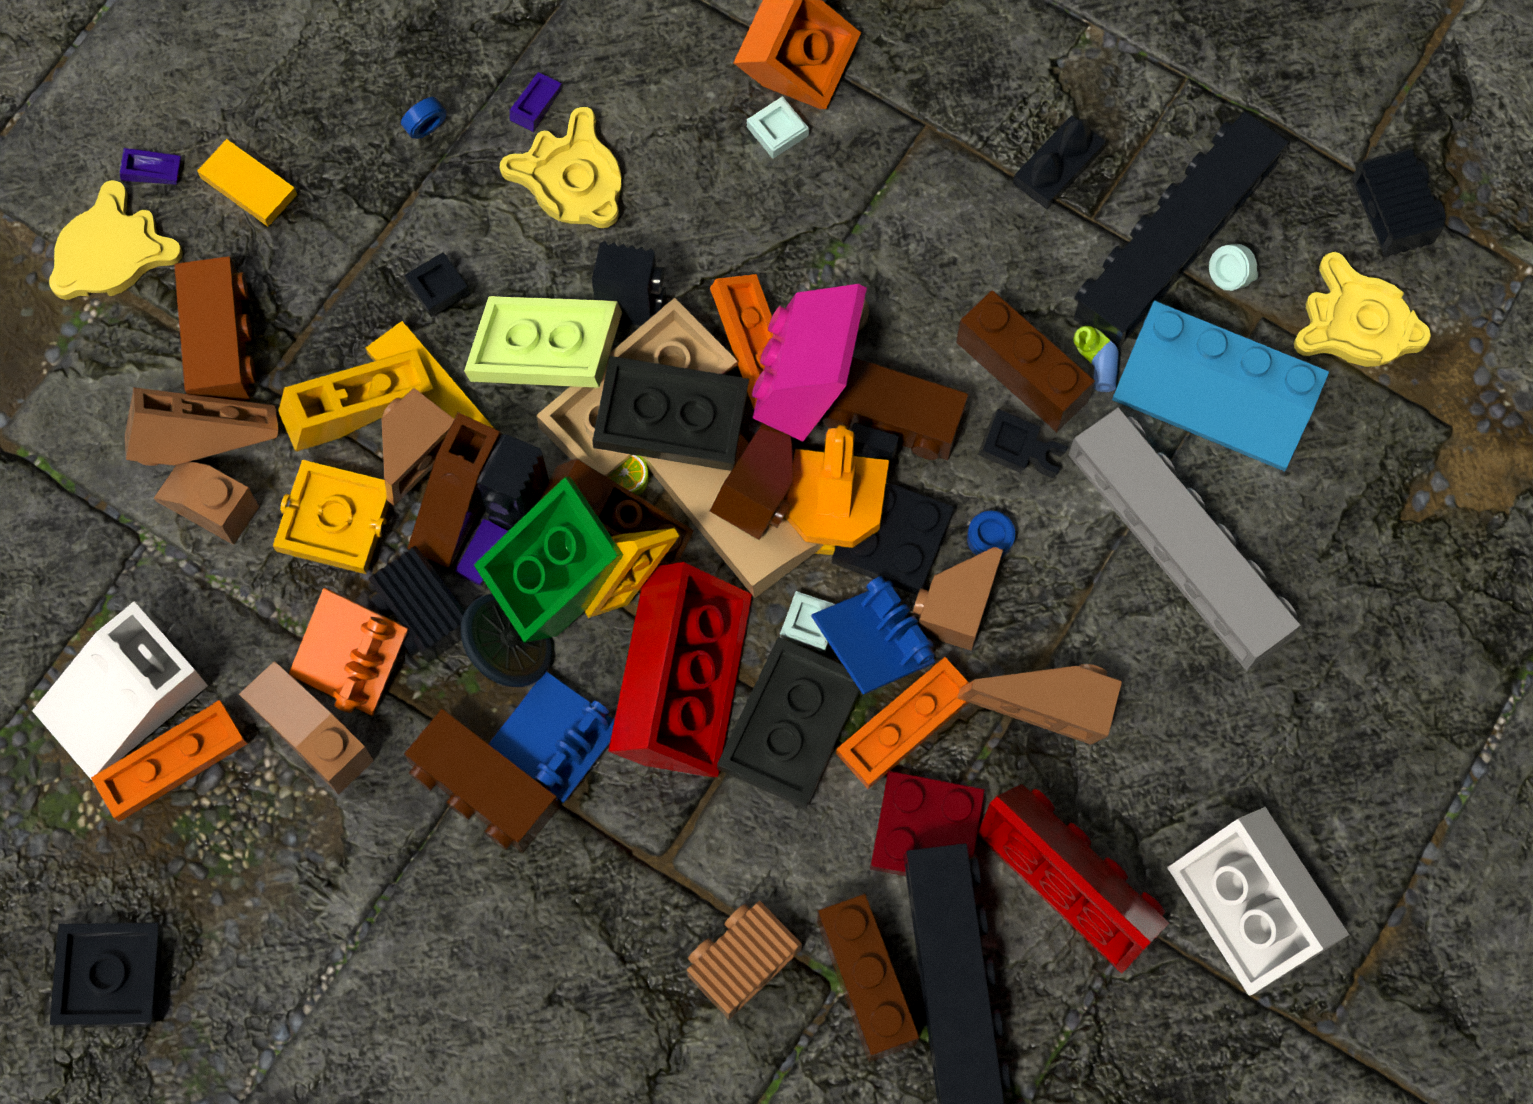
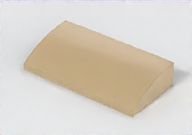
(667, 338)
(752, 560)

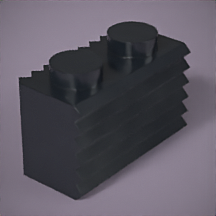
(1399, 201)
(629, 279)
(512, 481)
(418, 601)

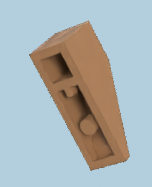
(188, 427)
(1063, 700)
(307, 727)

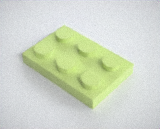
(543, 341)

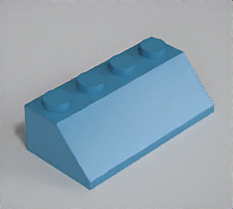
(1220, 386)

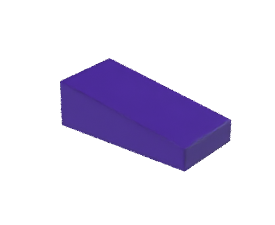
(535, 101)
(149, 167)
(483, 540)

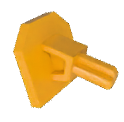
(836, 494)

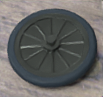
(497, 647)

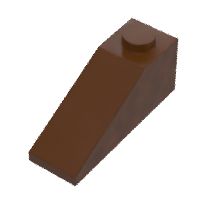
(758, 484)

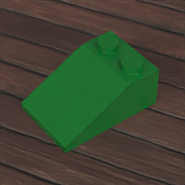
(550, 563)

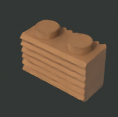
(742, 958)

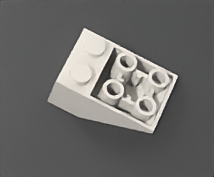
(117, 691)

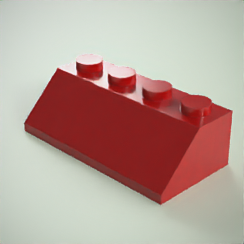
(681, 671)

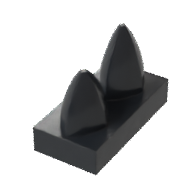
(1059, 161)

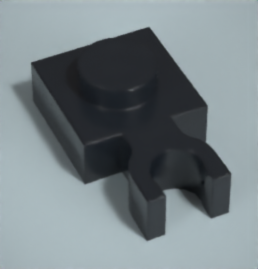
(1014, 444)

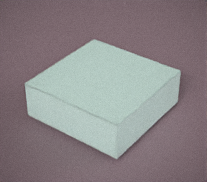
(777, 127)
(800, 626)

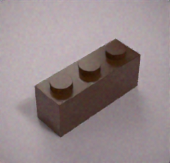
(1024, 361)
(914, 409)
(480, 782)
(867, 978)

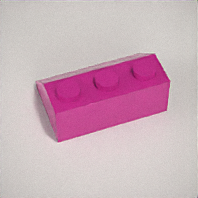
(807, 358)

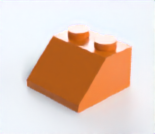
(798, 49)

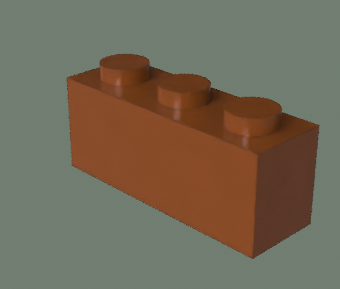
(214, 329)

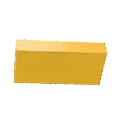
(247, 182)

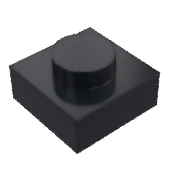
(437, 284)
(874, 443)

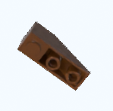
(452, 490)
(620, 508)

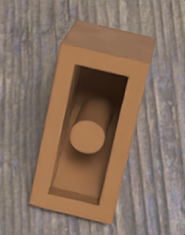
(411, 439)
(208, 499)
(958, 600)

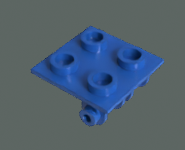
(875, 636)
(555, 736)

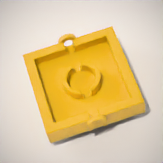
(332, 517)

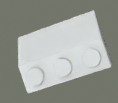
(1257, 900)

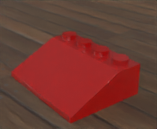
(1071, 875)

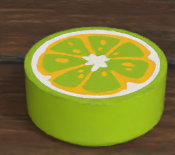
(632, 475)

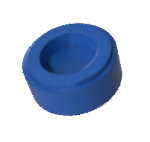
(424, 118)
(989, 531)

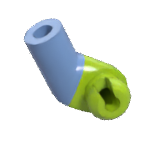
(1101, 354)

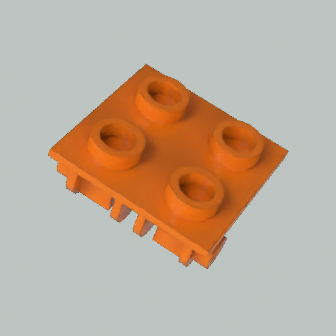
(348, 652)

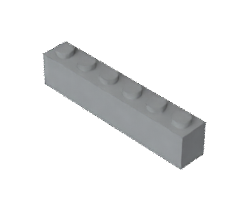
(1184, 538)

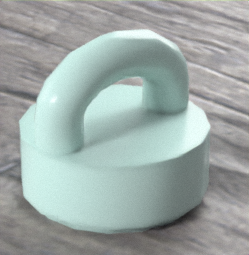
(1233, 267)

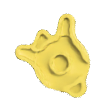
(571, 175)
(107, 248)
(1359, 318)

